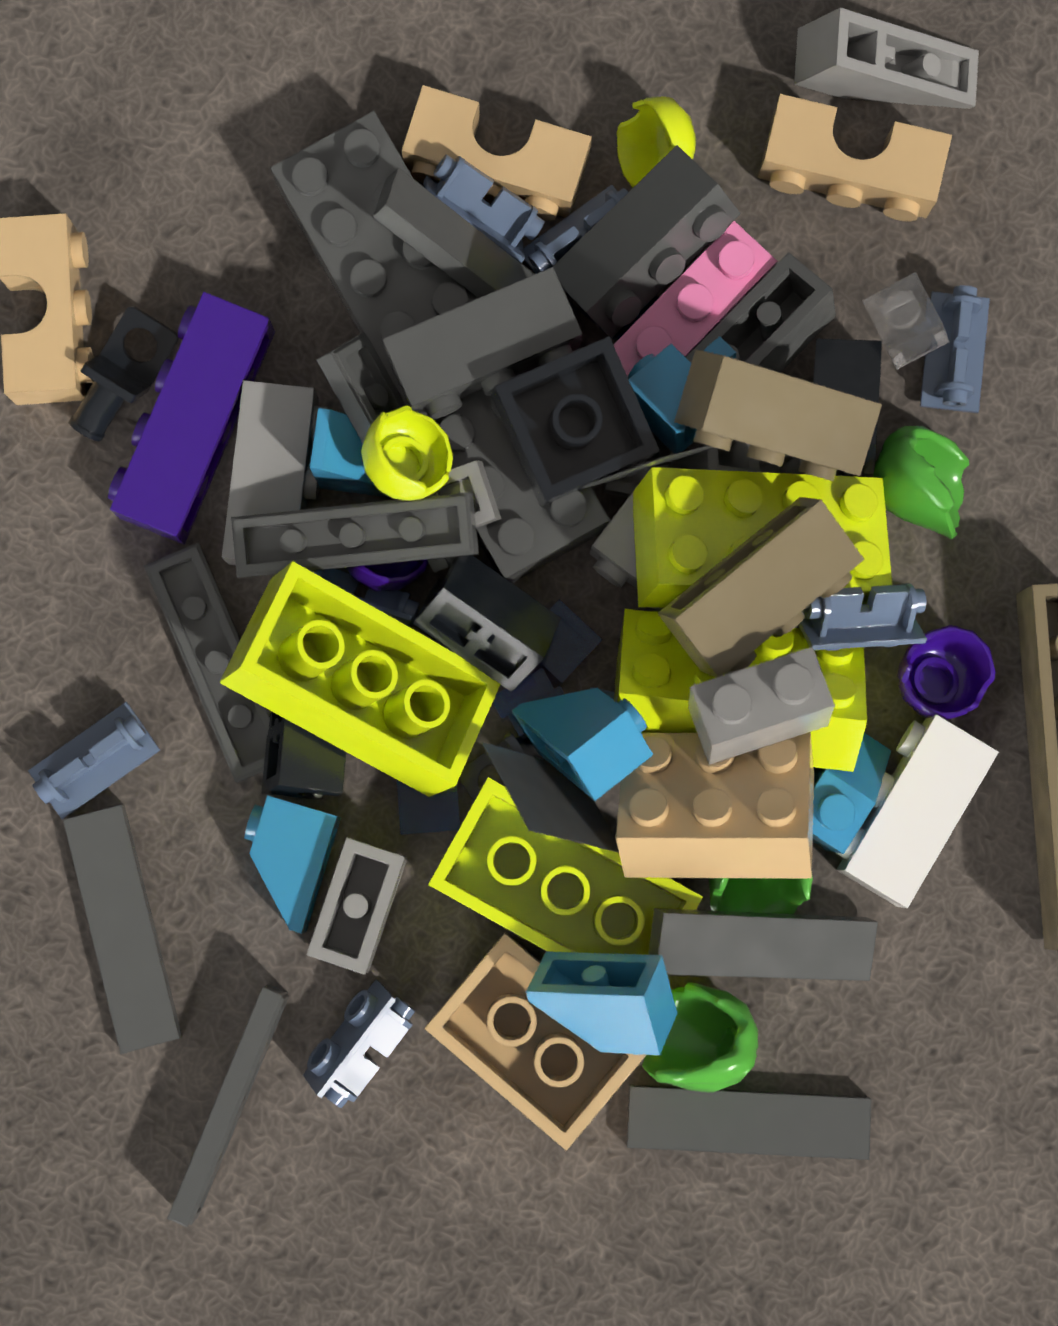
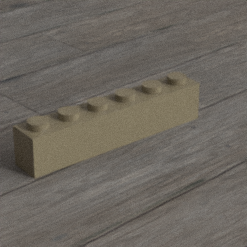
(1039, 659)

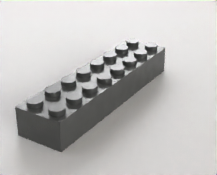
(393, 287)

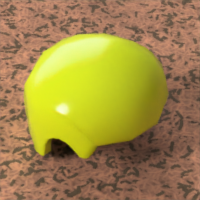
(652, 135)
(406, 454)

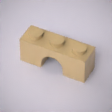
(805, 156)
(541, 173)
(46, 257)

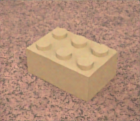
(720, 818)
(524, 1051)

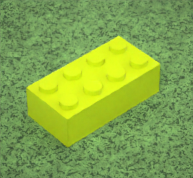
(700, 516)
(658, 674)
(361, 680)
(550, 887)

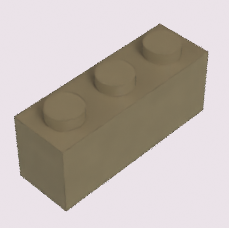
(776, 416)
(762, 587)

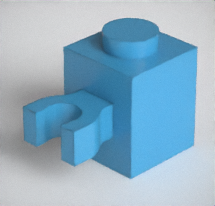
(659, 388)

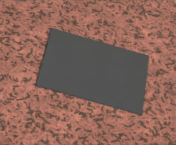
(646, 467)
(549, 800)

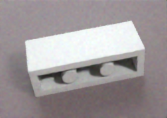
(916, 809)

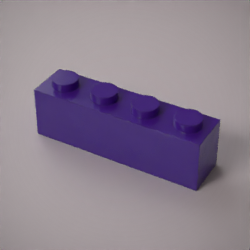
(191, 418)

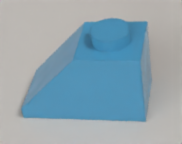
(338, 457)
(586, 737)
(847, 797)
(291, 855)
(607, 999)

